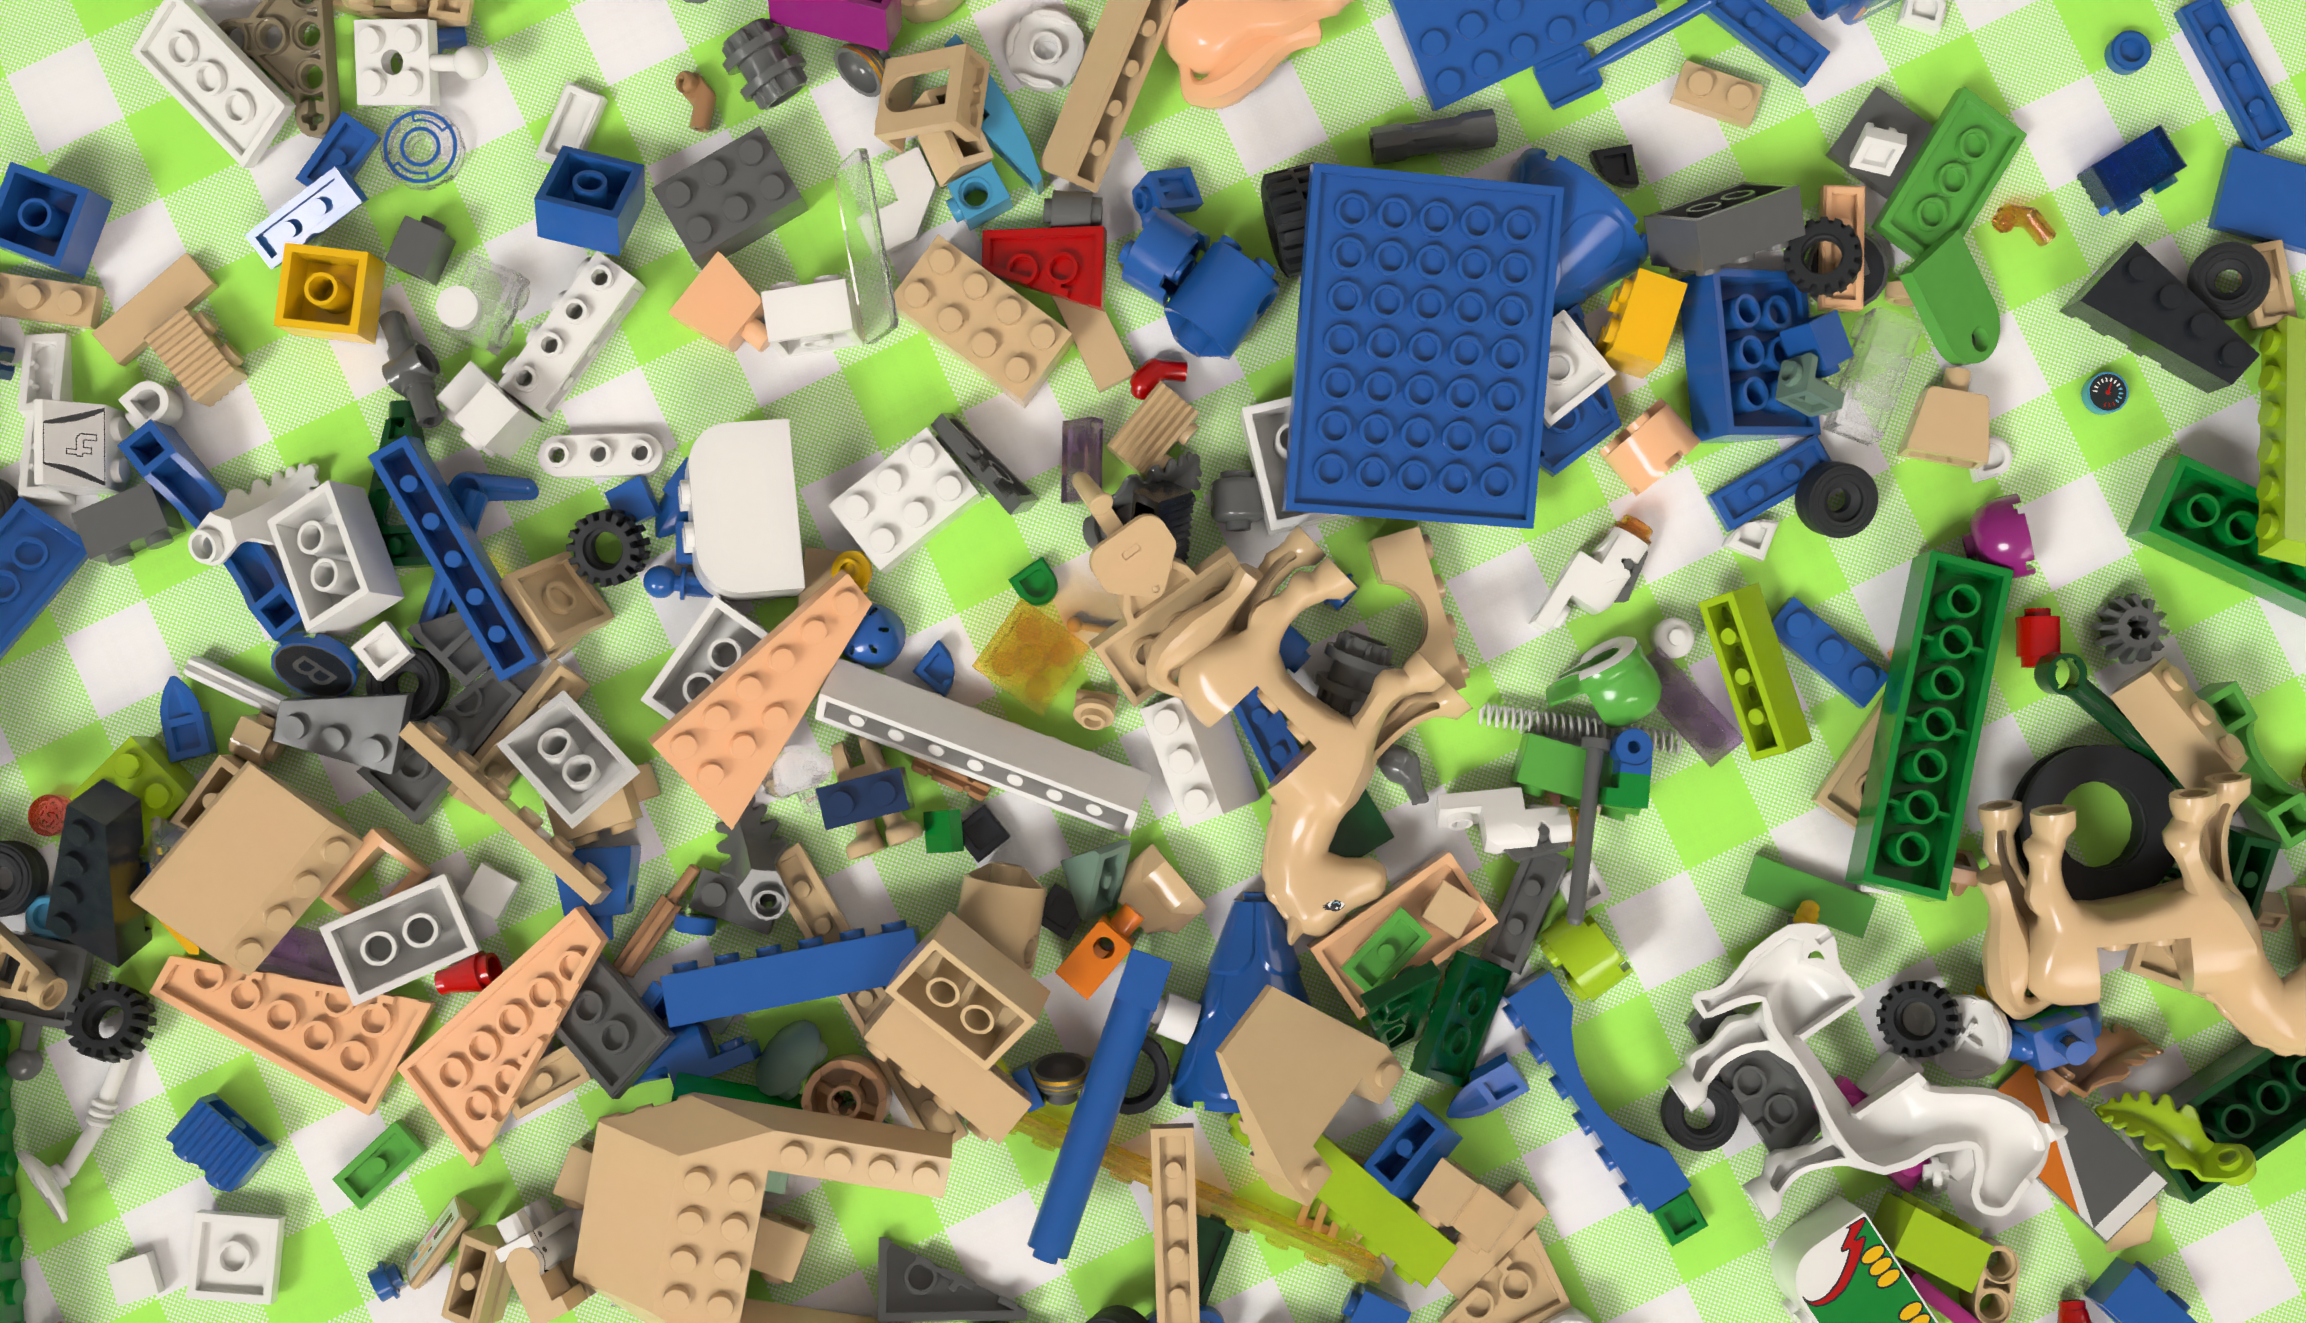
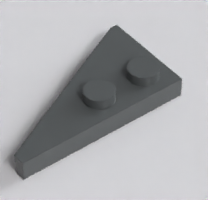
(923, 1292)

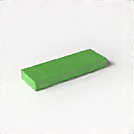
(1789, 887)

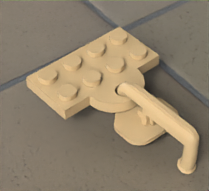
(1149, 582)

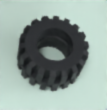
(1284, 208)

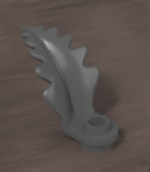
(1182, 474)
(754, 861)

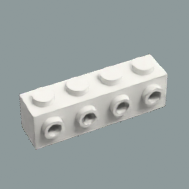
(571, 335)

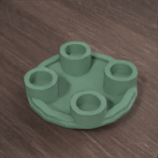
(789, 1059)

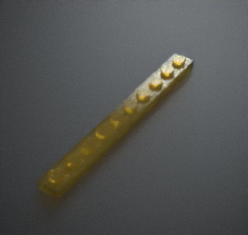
(1239, 1212)

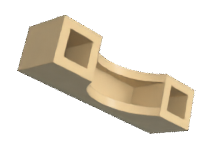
(1405, 564)

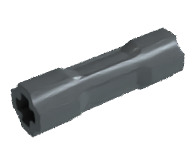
(1464, 132)

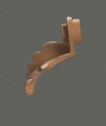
(2106, 1066)

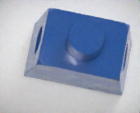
(621, 869)

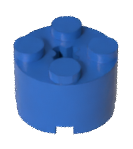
(1162, 255)

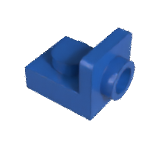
(1169, 190)

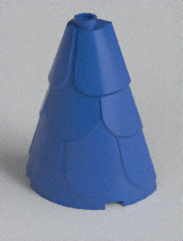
(1595, 232)
(1246, 958)

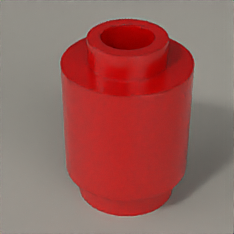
(2037, 635)

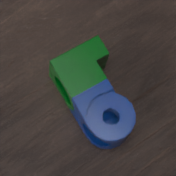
(1631, 771)

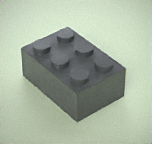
(730, 198)
(1725, 227)

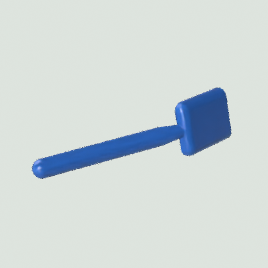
(1577, 74)

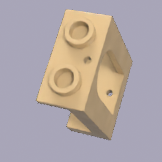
(963, 99)

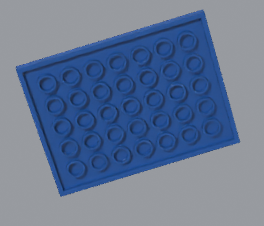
(1422, 346)

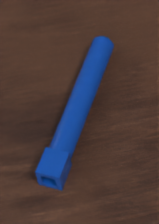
(1098, 1106)

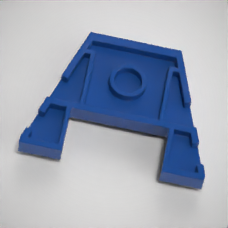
(1582, 426)

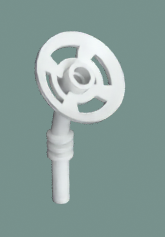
(52, 1180)

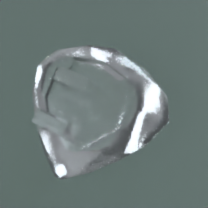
(798, 772)

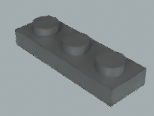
(1524, 911)

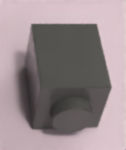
(421, 249)

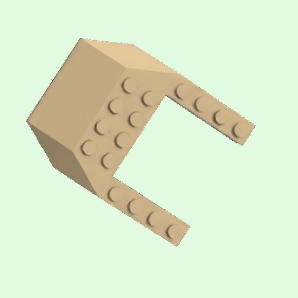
(684, 1191)

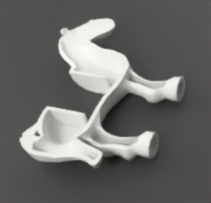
(1886, 1129)

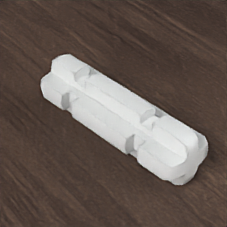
(1935, 1177)

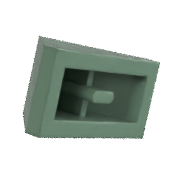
(1097, 878)

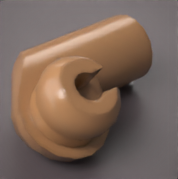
(701, 98)

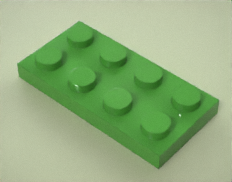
(1949, 174)

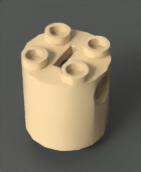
(1005, 909)

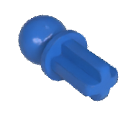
(662, 582)

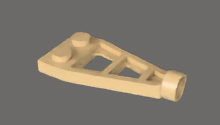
(34, 979)

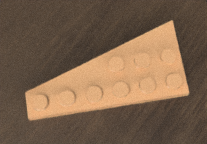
(746, 716)

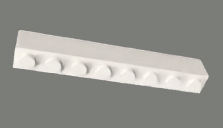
(982, 746)

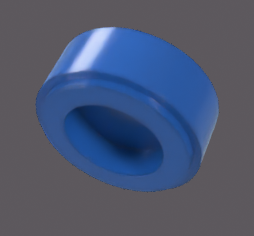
(2127, 52)
(695, 924)

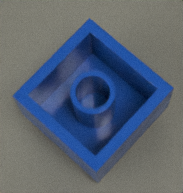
(590, 200)
(50, 219)

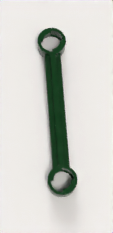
(2096, 704)

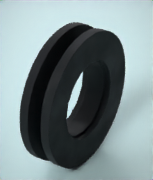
(2140, 786)

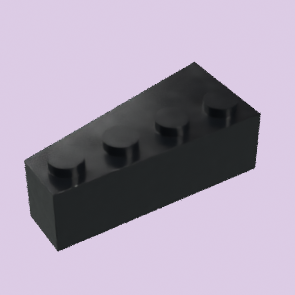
(2162, 319)
(98, 873)

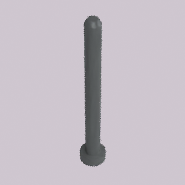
(1586, 824)

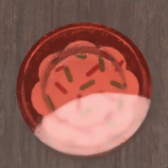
(48, 814)

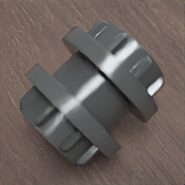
(762, 60)
(1353, 671)

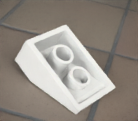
(568, 759)

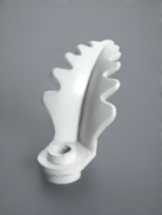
(246, 515)

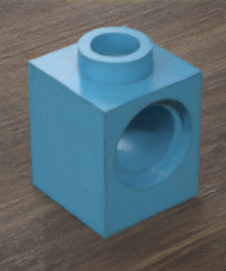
(981, 179)

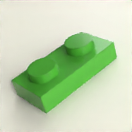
(1386, 950)
(380, 1164)

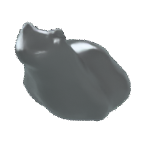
(1403, 768)

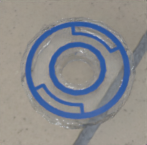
(405, 132)

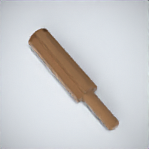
(654, 926)

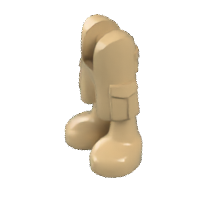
(897, 827)

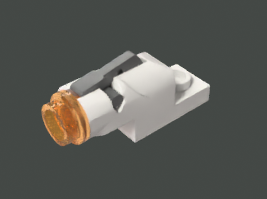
(1599, 580)
(1506, 823)

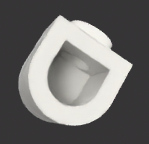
(152, 401)
(1176, 1018)

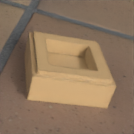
(1450, 909)

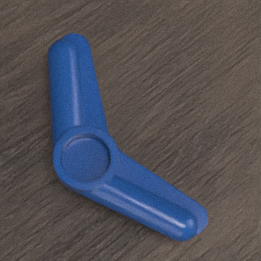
(495, 486)

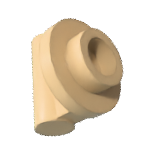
(1094, 709)

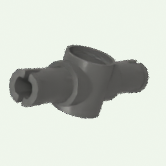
(411, 369)

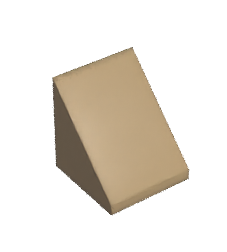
(2271, 912)

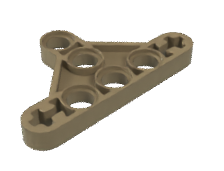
(294, 58)

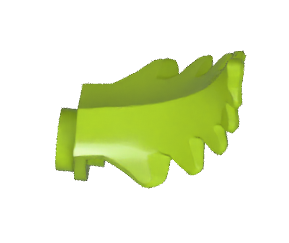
(2180, 1137)

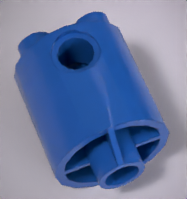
(1221, 300)

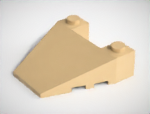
(1290, 1080)

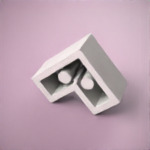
(487, 412)

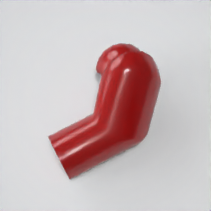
(1153, 372)

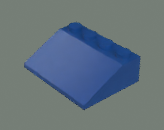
(1737, 355)

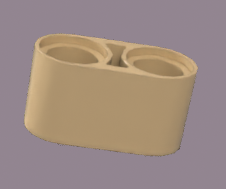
(1999, 1282)

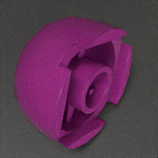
(2000, 536)

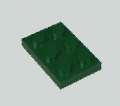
(1460, 1019)

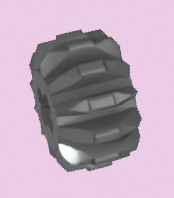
(2143, 626)

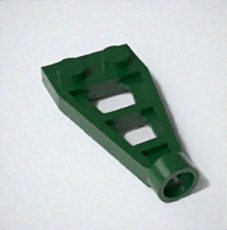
(398, 539)

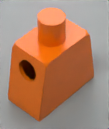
(1090, 963)

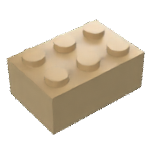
(968, 991)

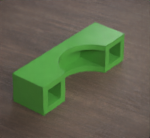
(2273, 805)

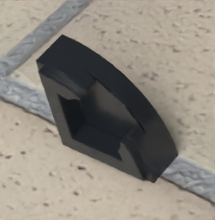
(1616, 166)

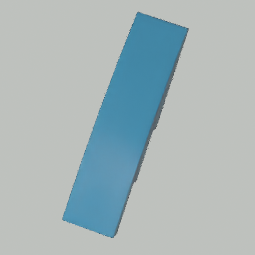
(1006, 133)

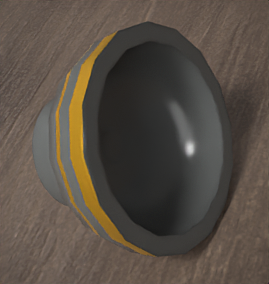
(861, 67)
(1060, 1076)

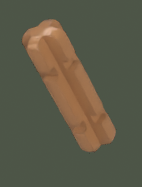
(952, 779)

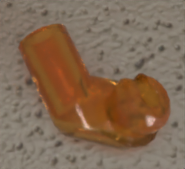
(2024, 217)

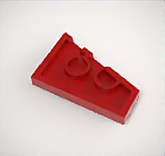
(1051, 261)

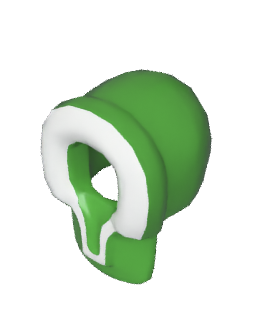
(1615, 679)

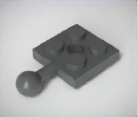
(68, 963)

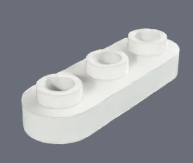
(619, 458)

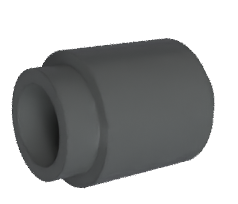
(1073, 209)

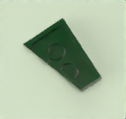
(1401, 1005)

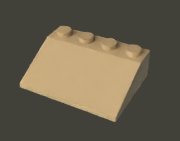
(248, 868)

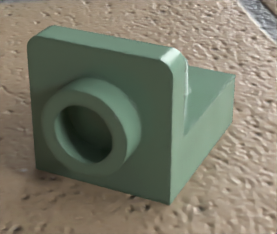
(1805, 392)

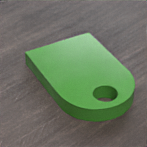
(1953, 301)

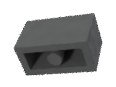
(127, 524)

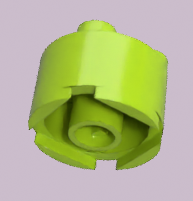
(1586, 955)

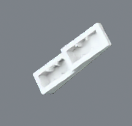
(44, 375)

